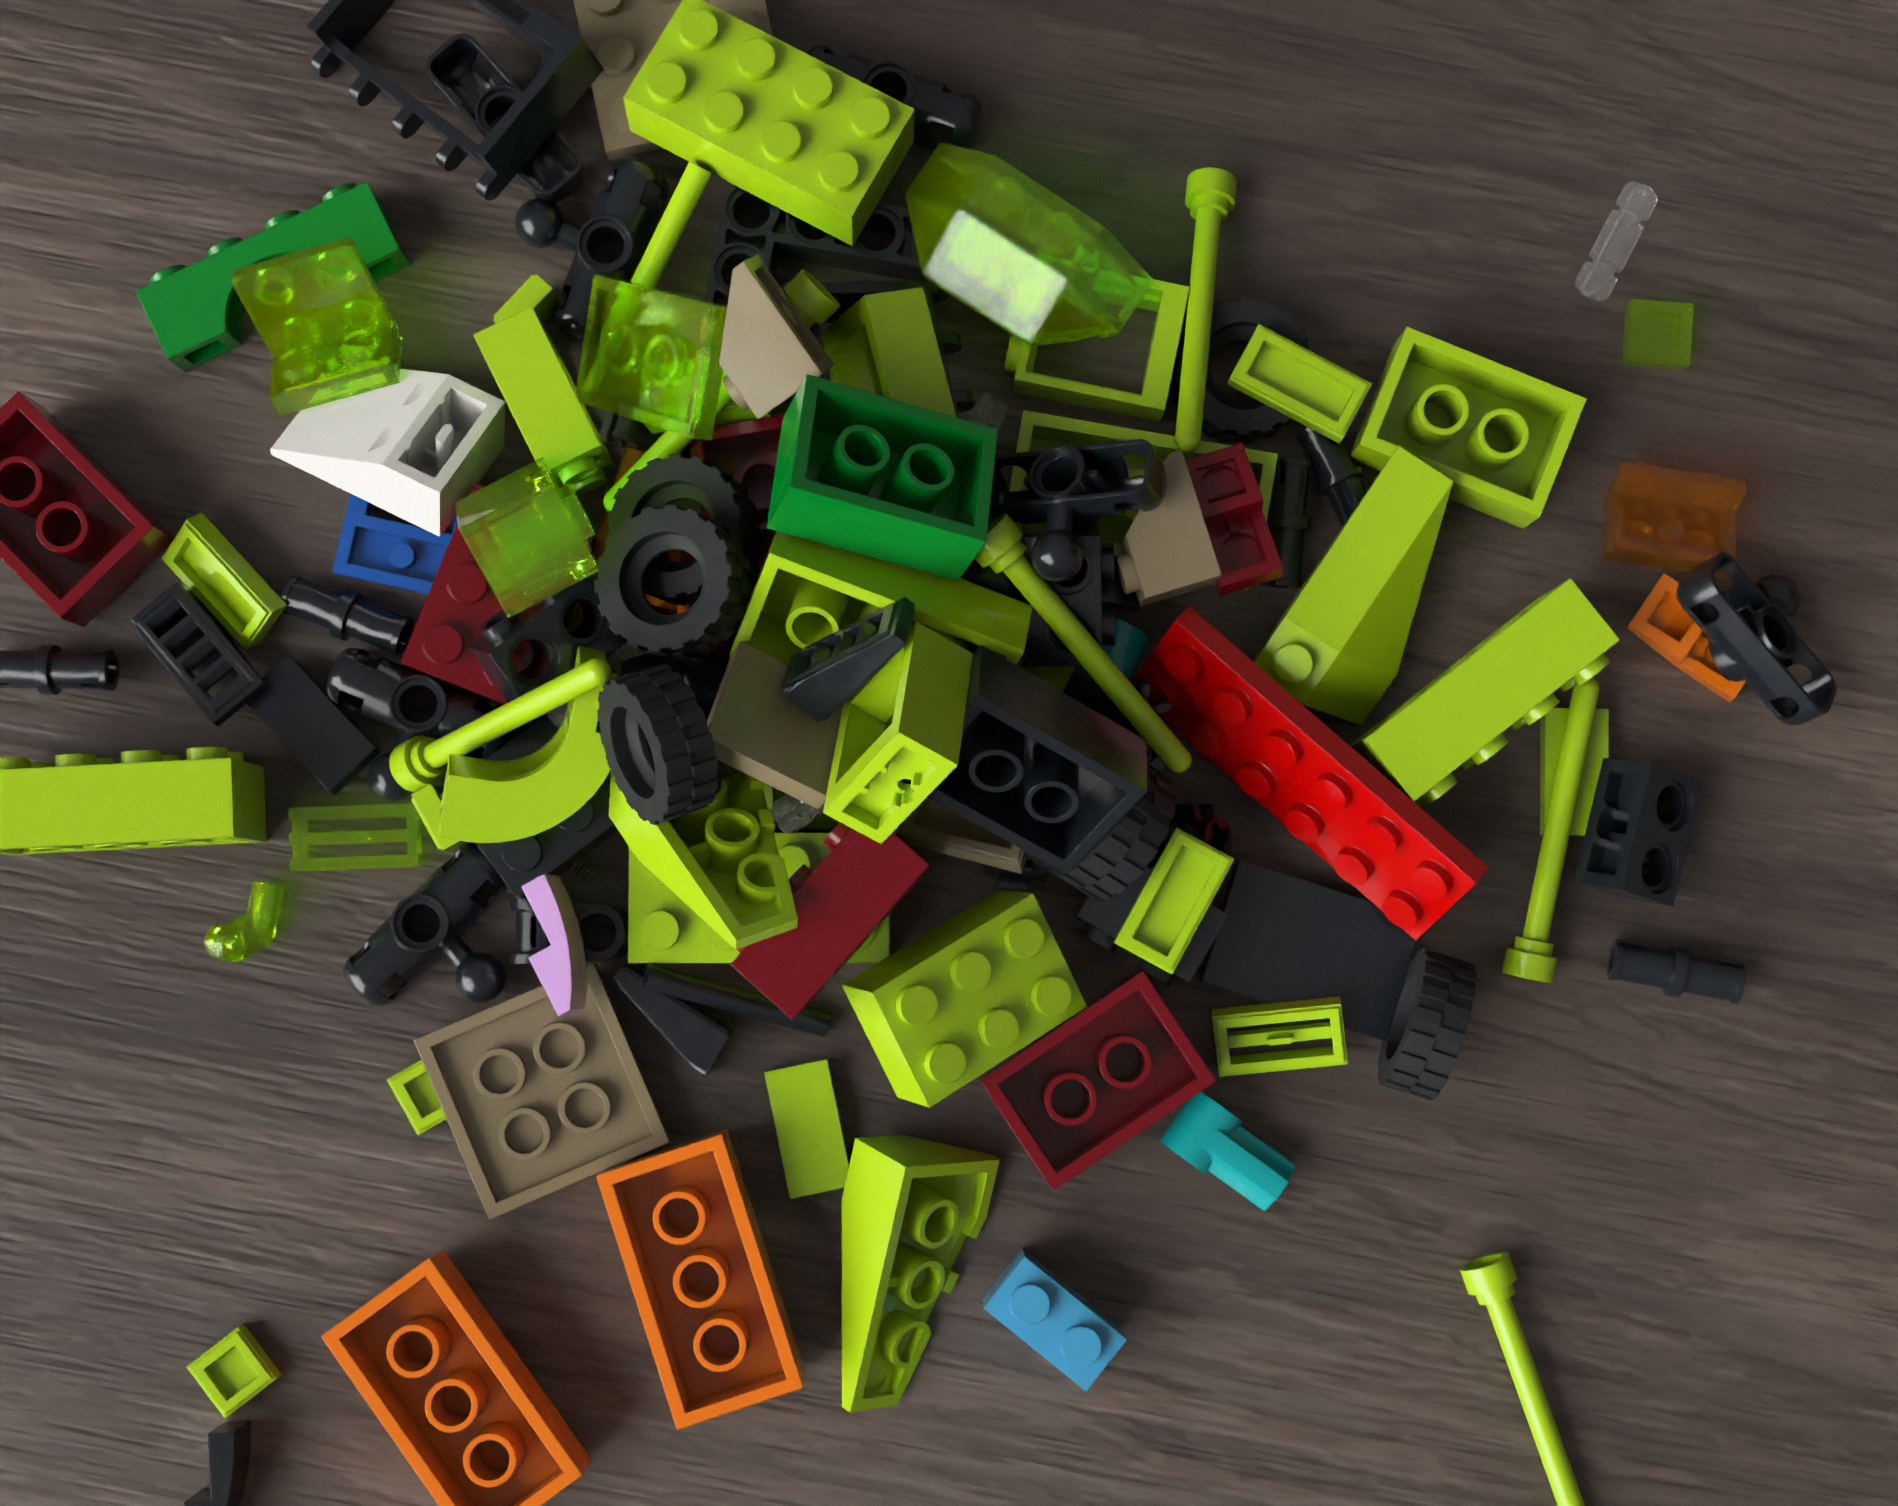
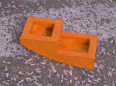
(1677, 638)

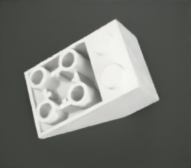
(402, 444)

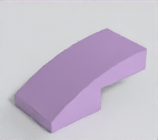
(563, 963)

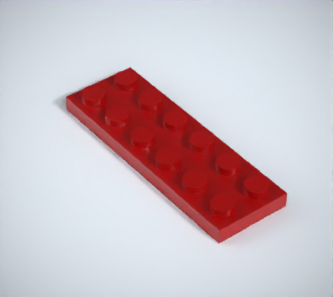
(1308, 776)

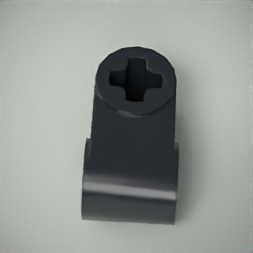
(532, 938)

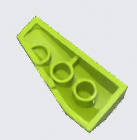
(1356, 609)
(718, 860)
(902, 1230)

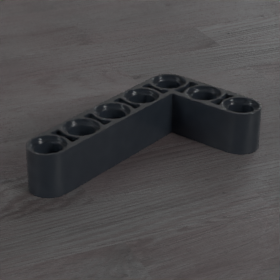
(781, 239)

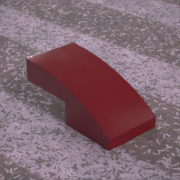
(1234, 518)

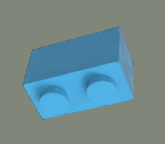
(1054, 1319)

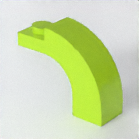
(533, 793)

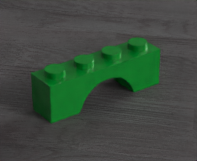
(199, 309)

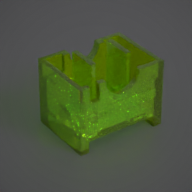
(527, 536)

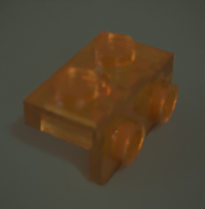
(1669, 516)

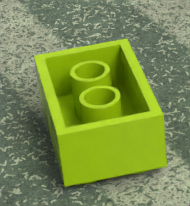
(1474, 422)
(964, 996)

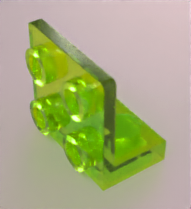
(321, 325)

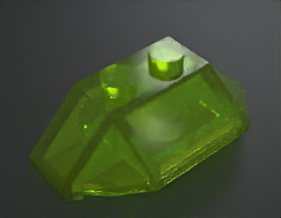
(1019, 251)

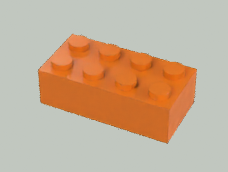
(702, 1279)
(456, 1393)

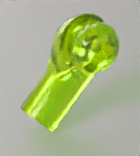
(250, 931)

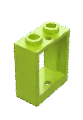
(1170, 304)
(890, 350)
(545, 401)
(899, 728)

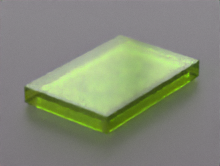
(652, 356)

